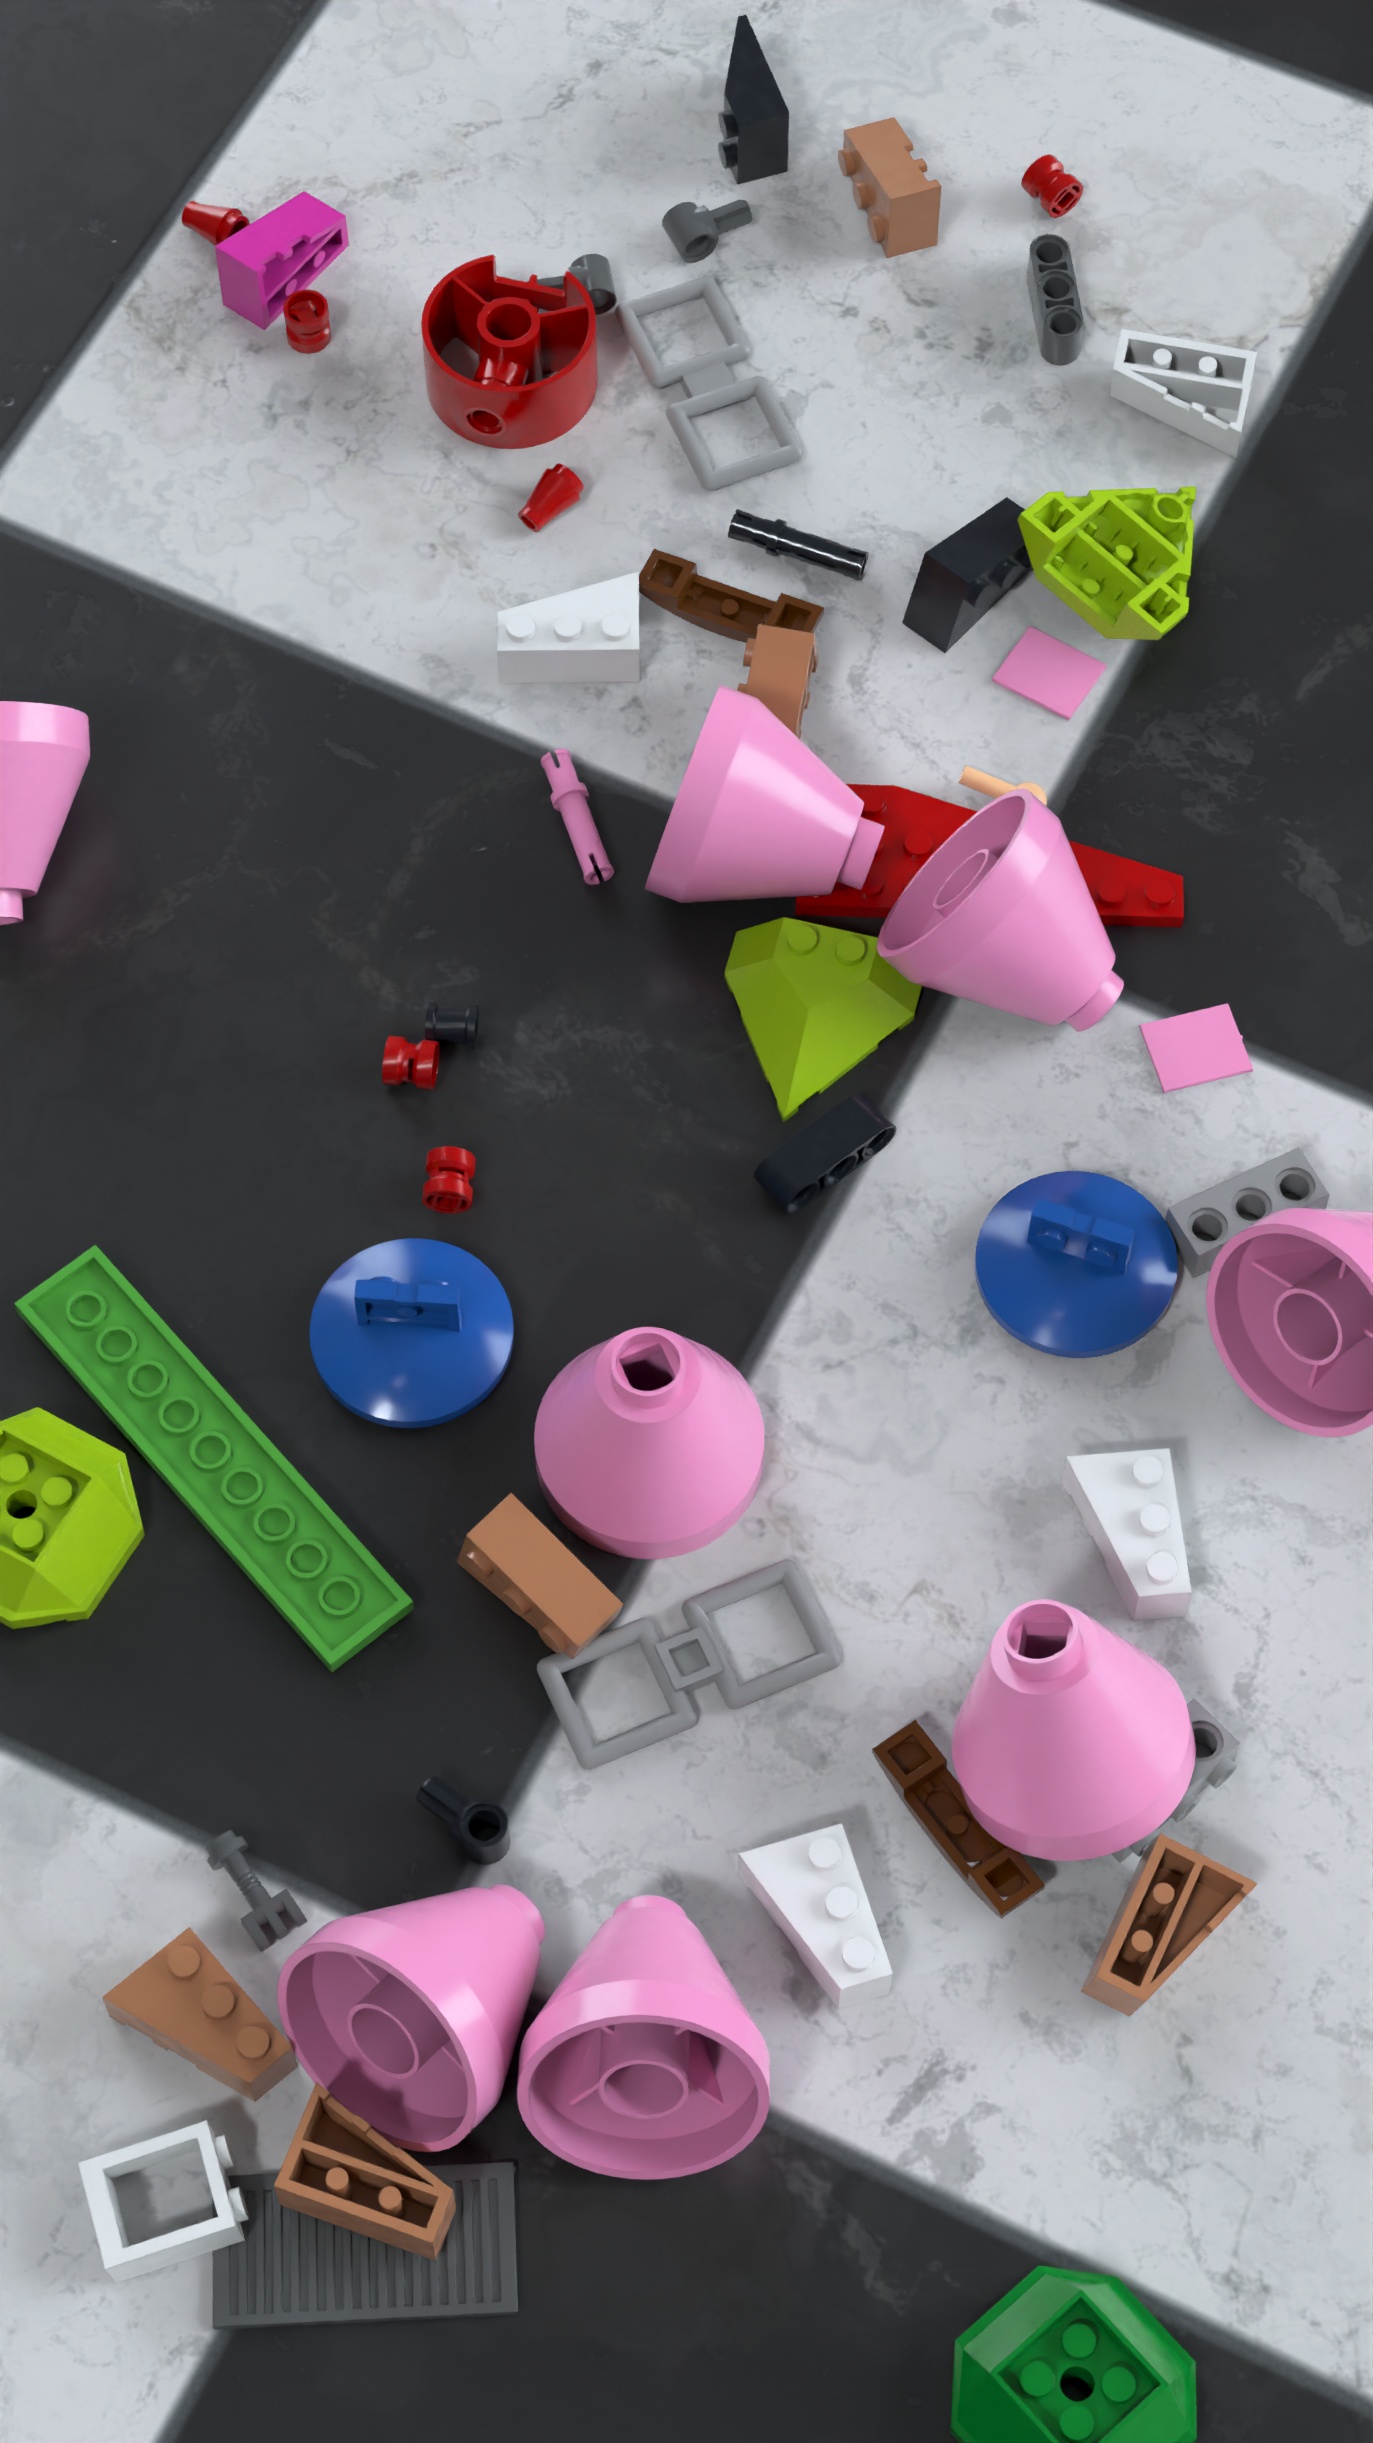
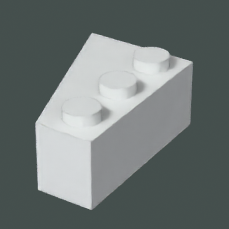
(1186, 385)
(573, 636)
(1137, 1526)
(823, 1910)

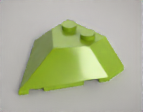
(1115, 556)
(814, 1003)

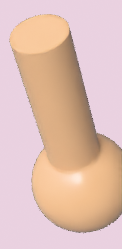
(995, 787)

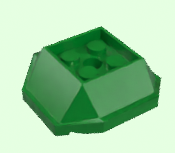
(1063, 2328)

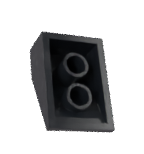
(754, 113)

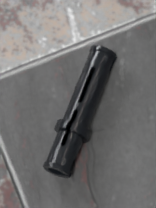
(787, 541)

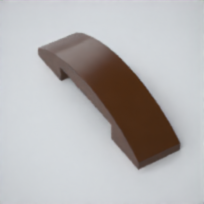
(717, 606)
(938, 1805)

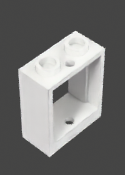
(129, 2261)

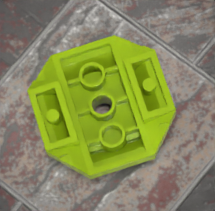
(82, 1525)

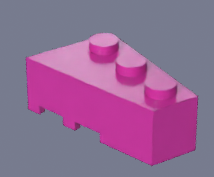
(279, 257)

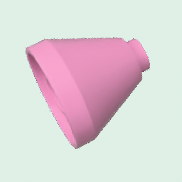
(40, 772)
(759, 815)
(1006, 920)
(1297, 1317)
(649, 1445)
(1070, 1737)
(415, 2009)
(644, 2053)

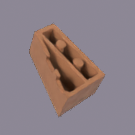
(891, 187)
(781, 672)
(538, 1578)
(1160, 1921)
(203, 2015)
(361, 2181)

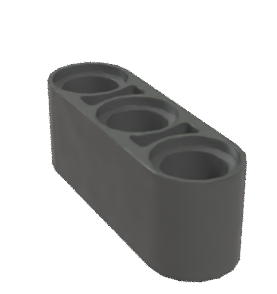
(1054, 299)

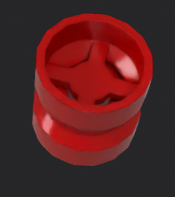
(1050, 184)
(307, 321)
(410, 1062)
(448, 1180)

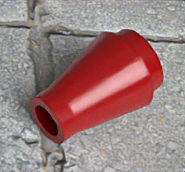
(213, 222)
(552, 495)

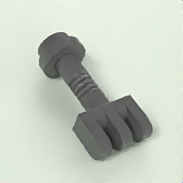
(227, 1852)

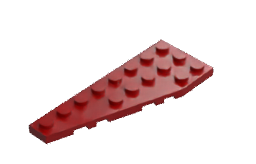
(919, 824)

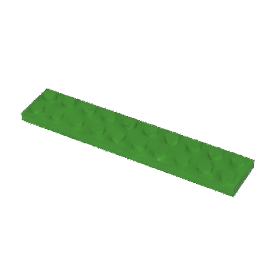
(215, 1458)

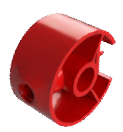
(516, 346)

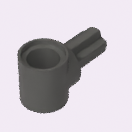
(696, 229)
(595, 276)

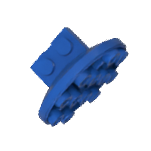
(1076, 1264)
(411, 1333)

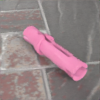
(571, 799)

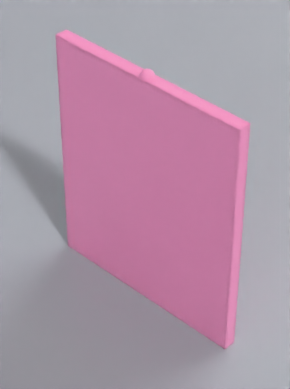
(1049, 672)
(1196, 1048)

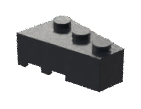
(967, 575)

